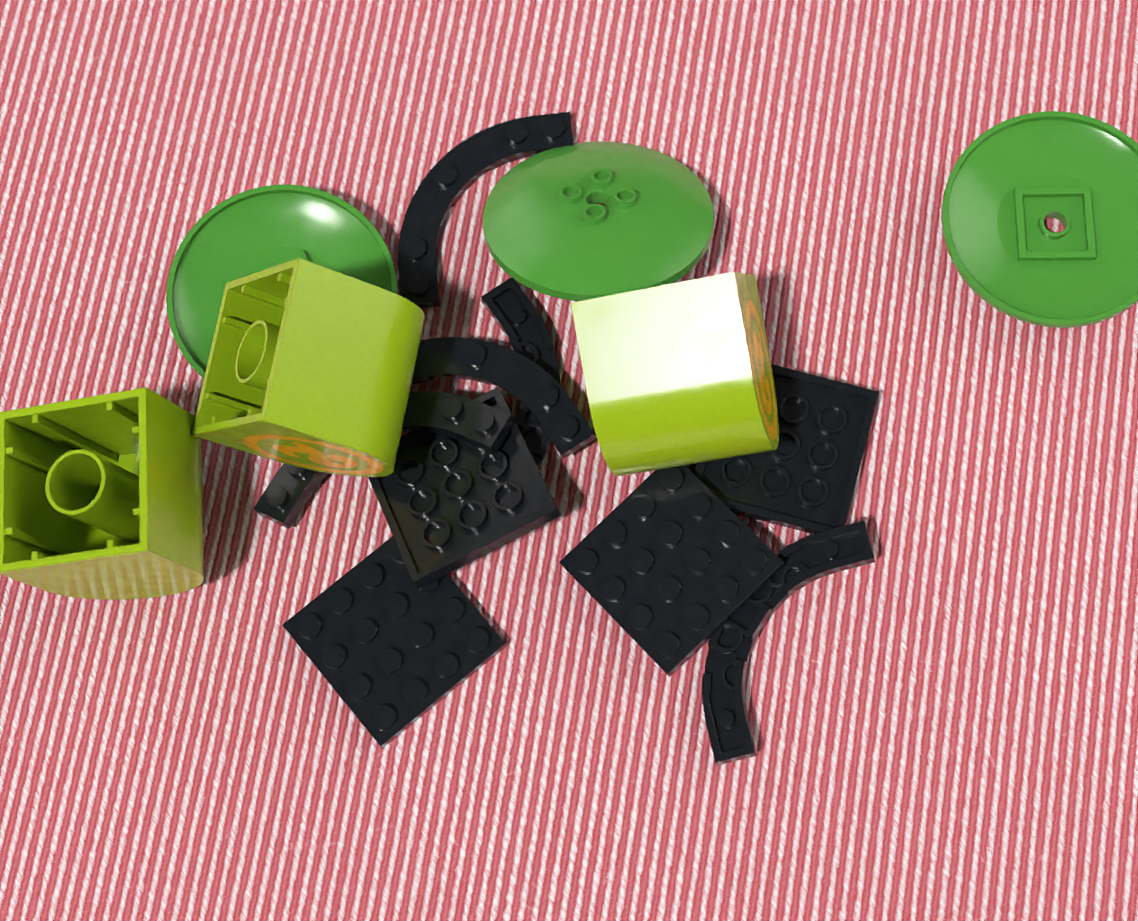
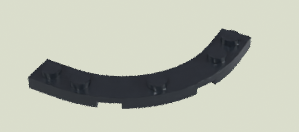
(451, 178)
(530, 338)
(513, 373)
(425, 412)
(731, 645)

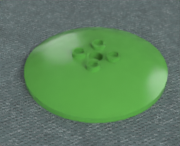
(1038, 171)
(257, 233)
(564, 245)

